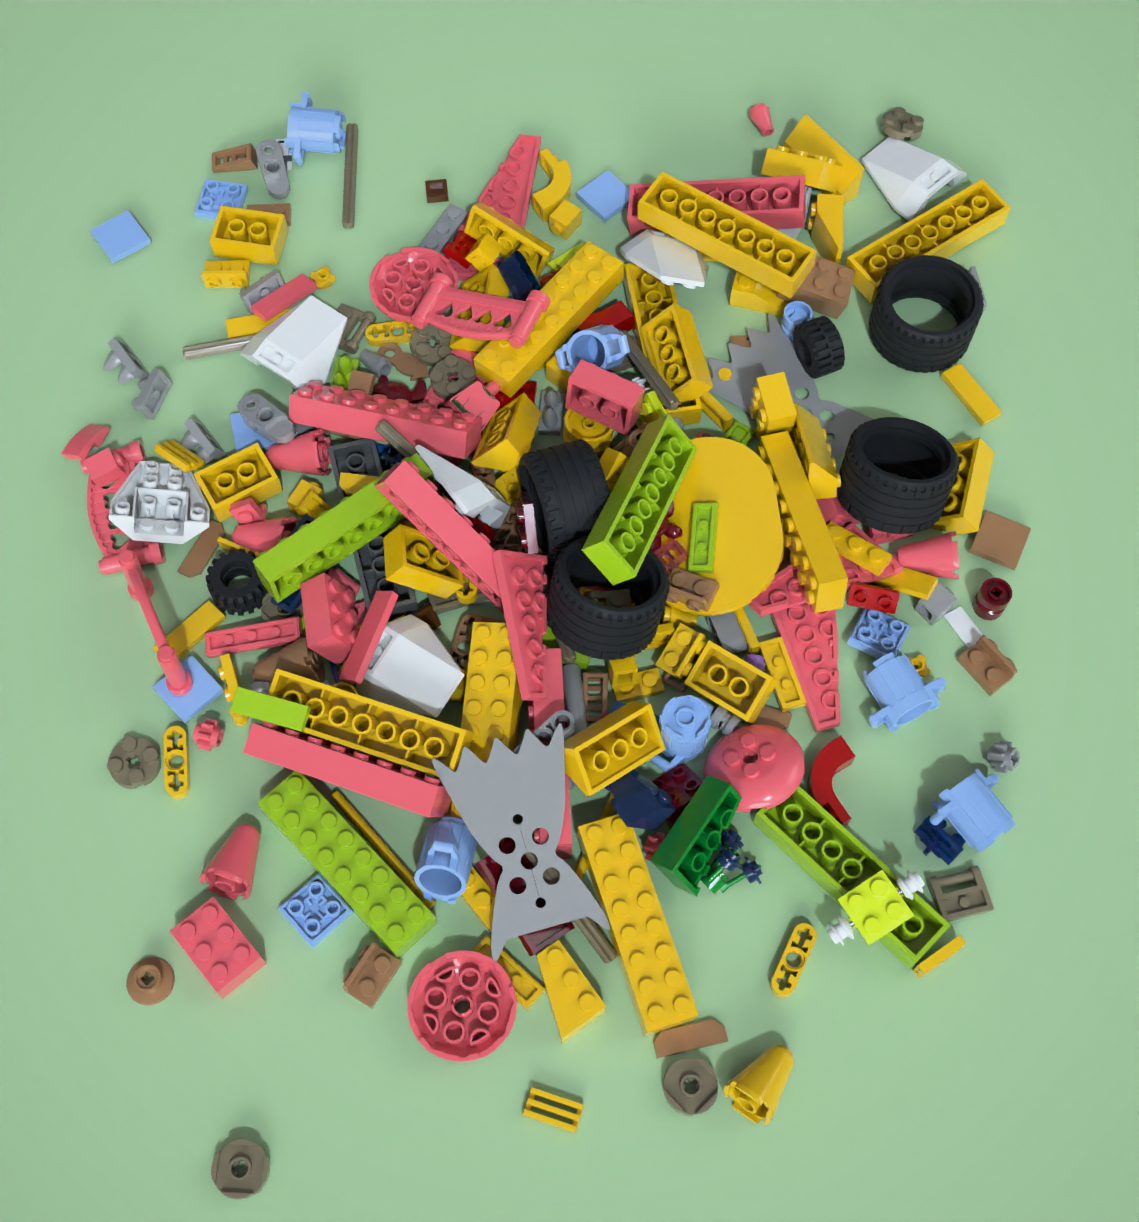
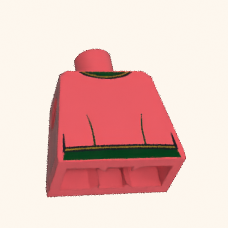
(476, 400)

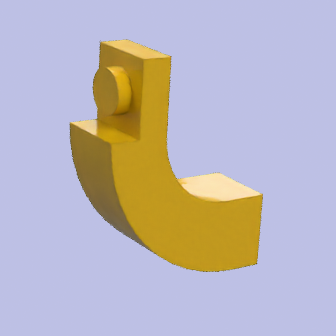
(549, 198)
(624, 671)

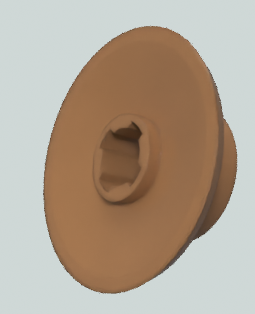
(158, 988)

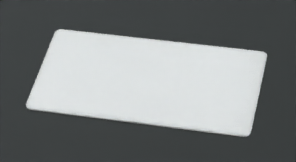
(963, 626)

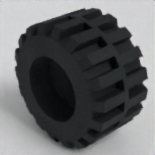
(819, 347)
(225, 570)

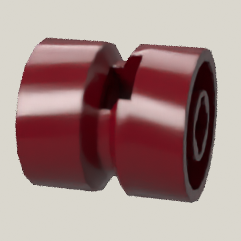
(992, 599)

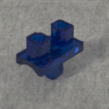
(939, 841)

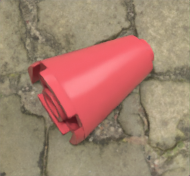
(302, 454)
(263, 534)
(931, 556)
(233, 866)

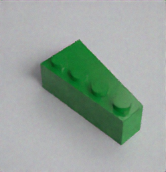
(697, 834)

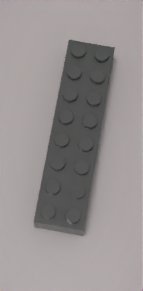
(363, 459)

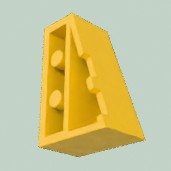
(568, 991)

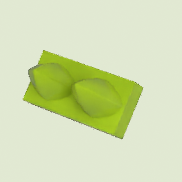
(343, 369)

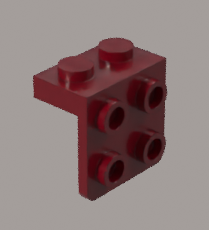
(681, 785)

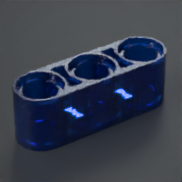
(518, 275)

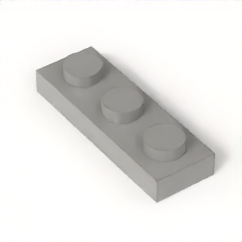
(445, 228)

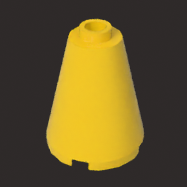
(761, 1084)

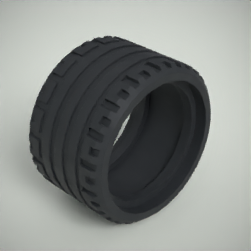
(937, 281)
(565, 492)
(891, 501)
(597, 628)

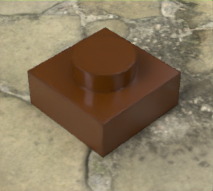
(436, 191)
(427, 615)

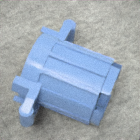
(313, 129)
(597, 345)
(900, 691)
(684, 730)
(974, 810)
(445, 860)

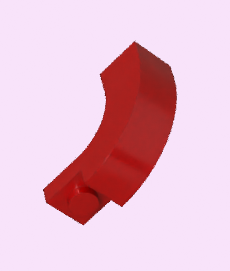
(830, 761)

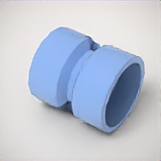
(794, 314)

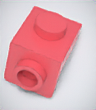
(247, 511)

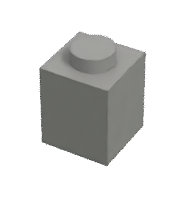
(937, 605)

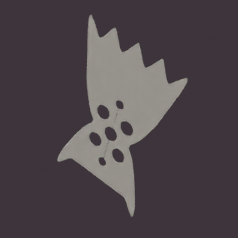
(775, 354)
(487, 801)

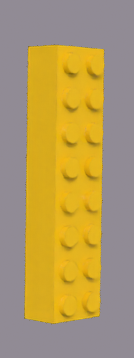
(935, 232)
(726, 234)
(573, 295)
(647, 299)
(804, 526)
(491, 692)
(373, 724)
(636, 925)

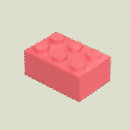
(604, 397)
(329, 617)
(217, 947)

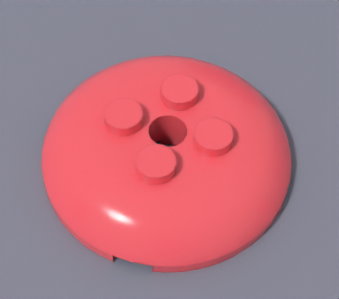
(398, 274)
(759, 764)
(455, 979)

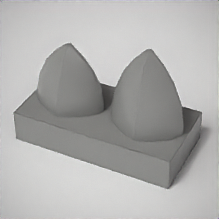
(260, 289)
(123, 355)
(152, 395)
(552, 413)
(197, 435)

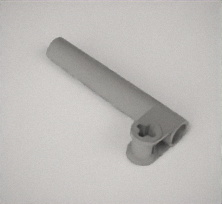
(574, 700)

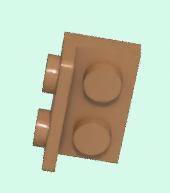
(691, 590)
(987, 665)
(371, 974)

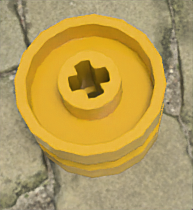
(583, 428)

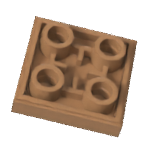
(1000, 540)

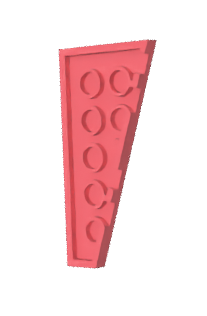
(512, 186)
(787, 592)
(525, 612)
(814, 656)

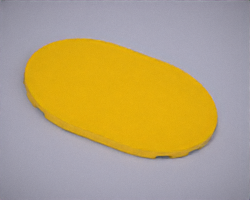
(747, 525)

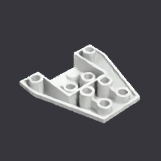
(909, 175)
(666, 259)
(299, 343)
(468, 492)
(160, 504)
(411, 669)

